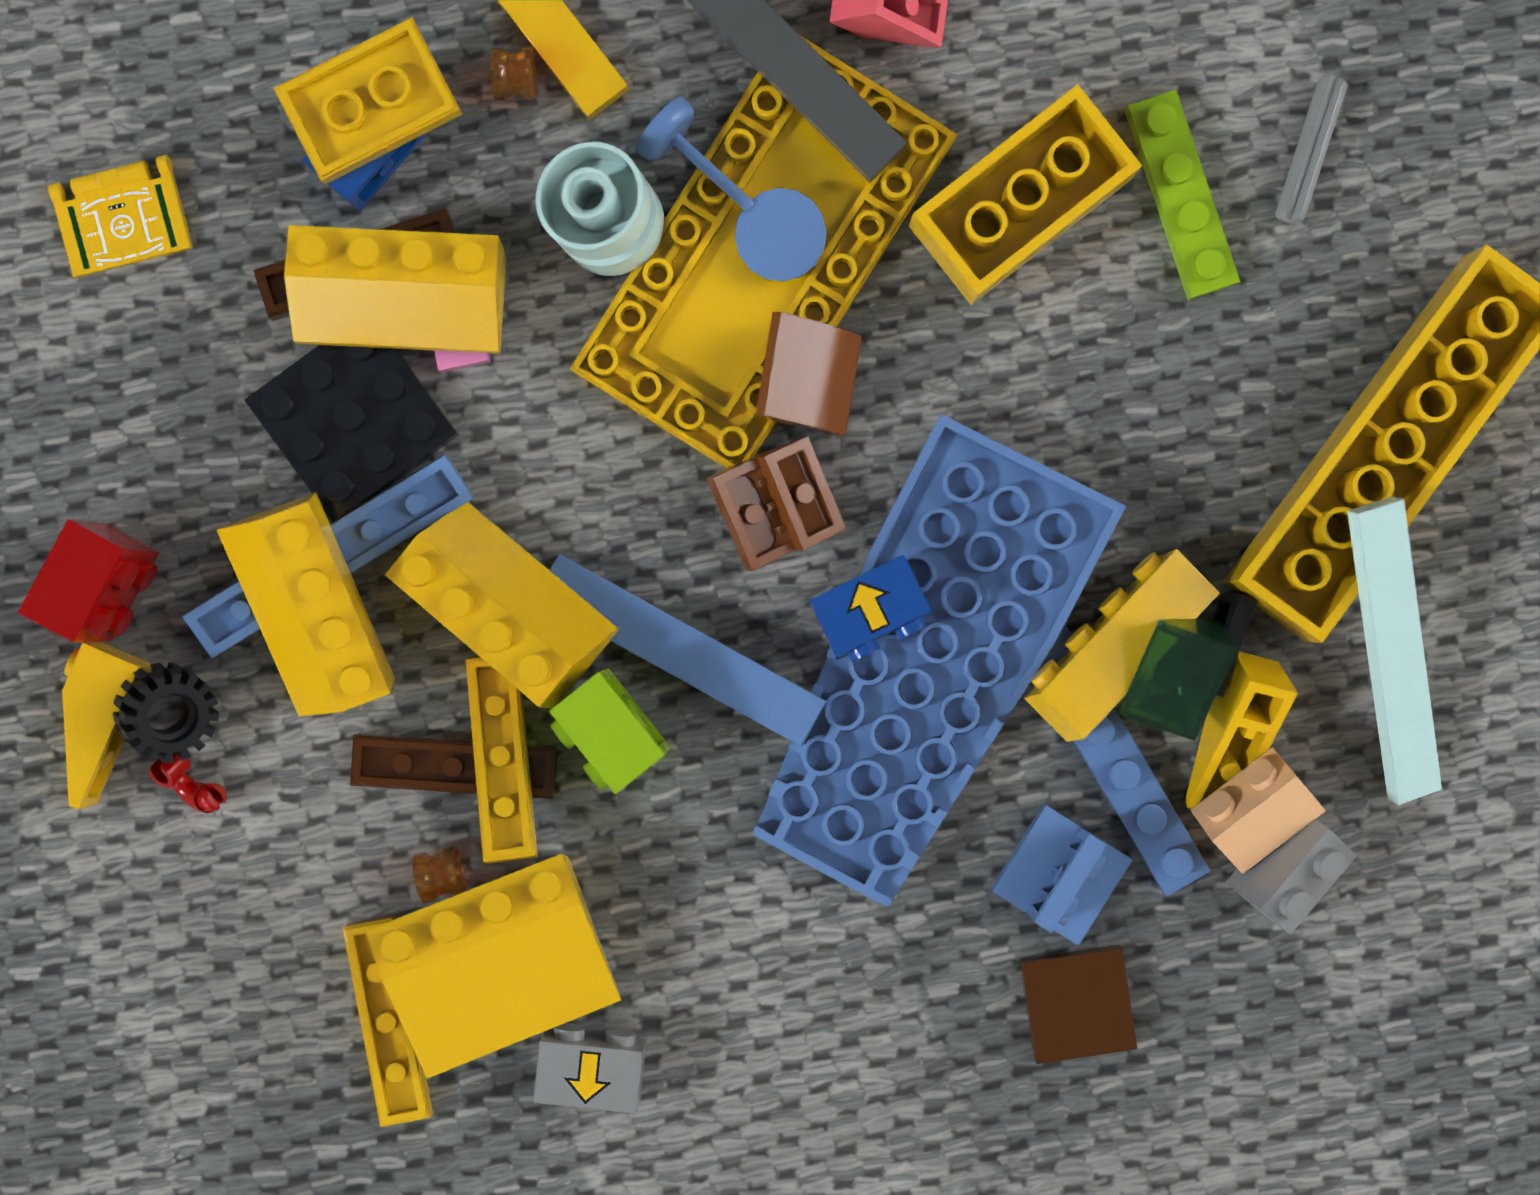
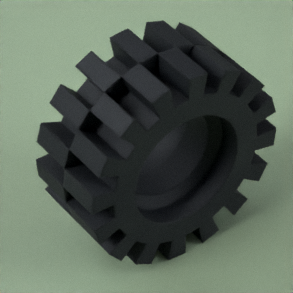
(182, 735)

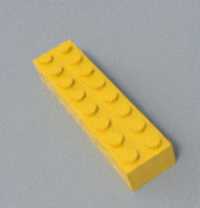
(1394, 440)

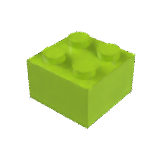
(608, 731)

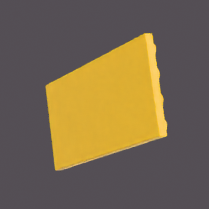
(696, 322)

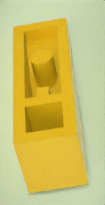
(88, 707)
(1240, 724)

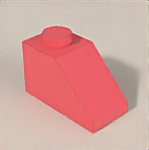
(893, 20)

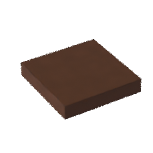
(1078, 1004)

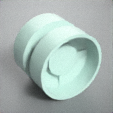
(600, 208)

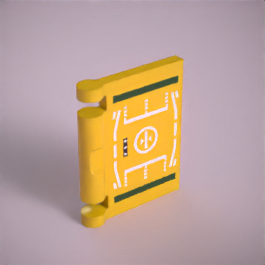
(121, 217)

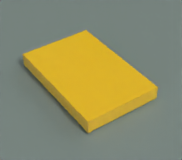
(367, 101)

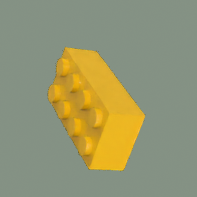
(1024, 194)

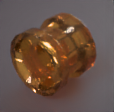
(514, 73)
(439, 874)

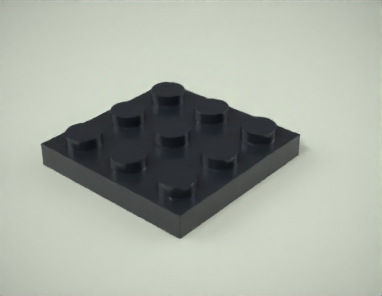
(351, 422)

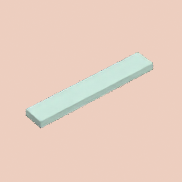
(1395, 649)

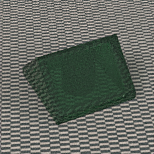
(1179, 675)

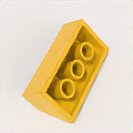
(395, 289)
(503, 604)
(308, 607)

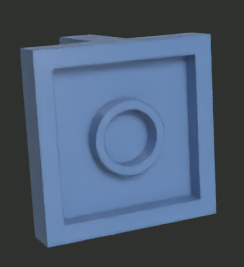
(1060, 875)

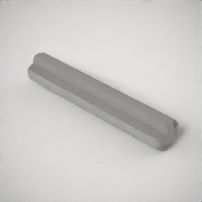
(1311, 149)

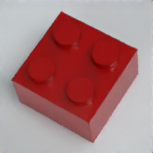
(90, 582)

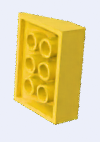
(493, 965)

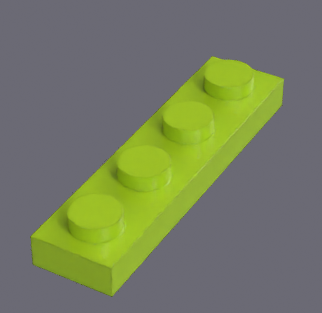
(1182, 194)

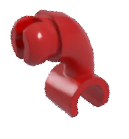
(197, 795)

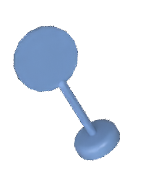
(778, 229)

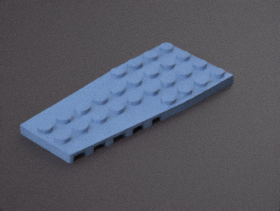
(903, 729)

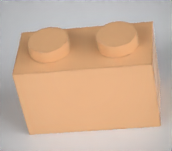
(1257, 810)

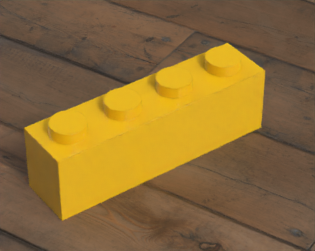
(1105, 657)

